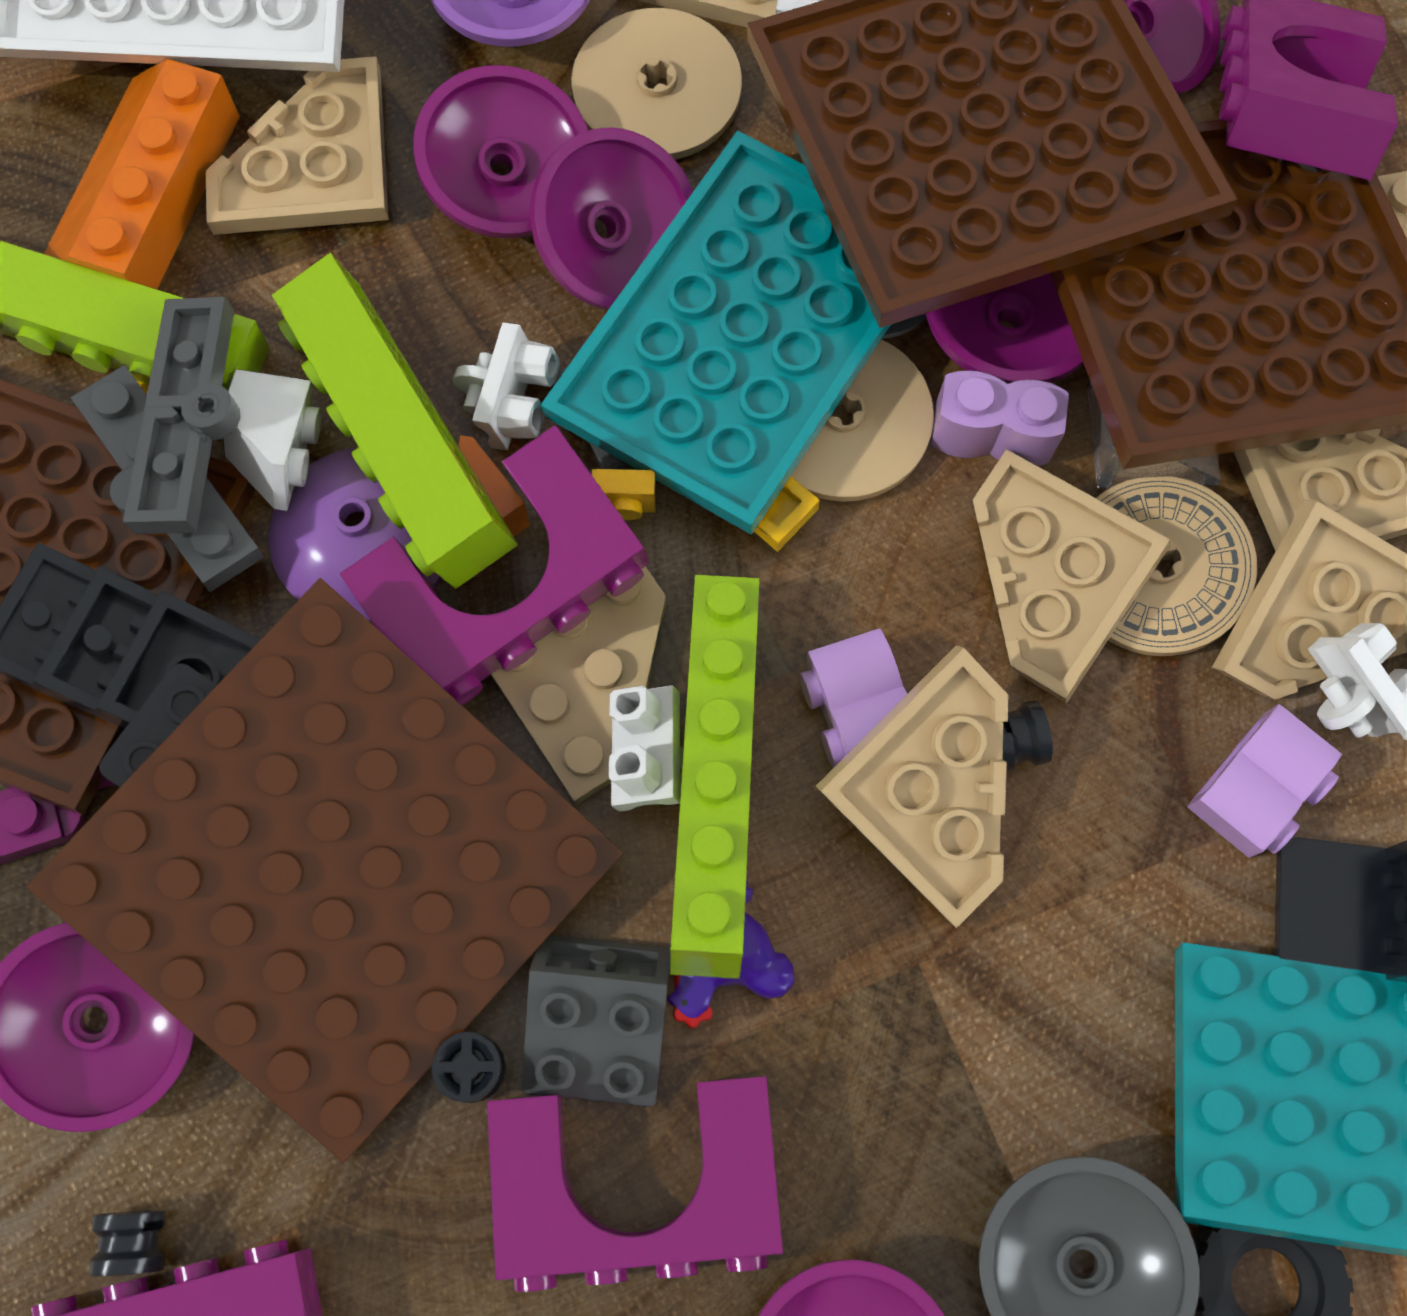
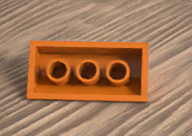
(147, 174)

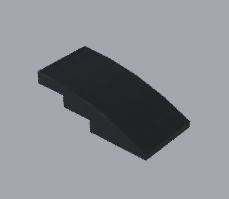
(104, 637)

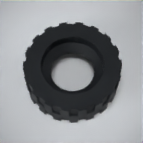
(1319, 1269)

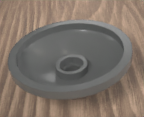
(1096, 1205)

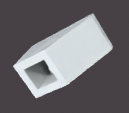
(273, 433)

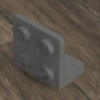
(595, 1020)

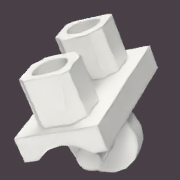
(499, 383)
(1357, 684)
(645, 747)

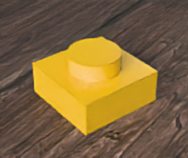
(628, 490)
(787, 514)

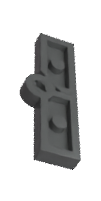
(115, 413)
(182, 416)

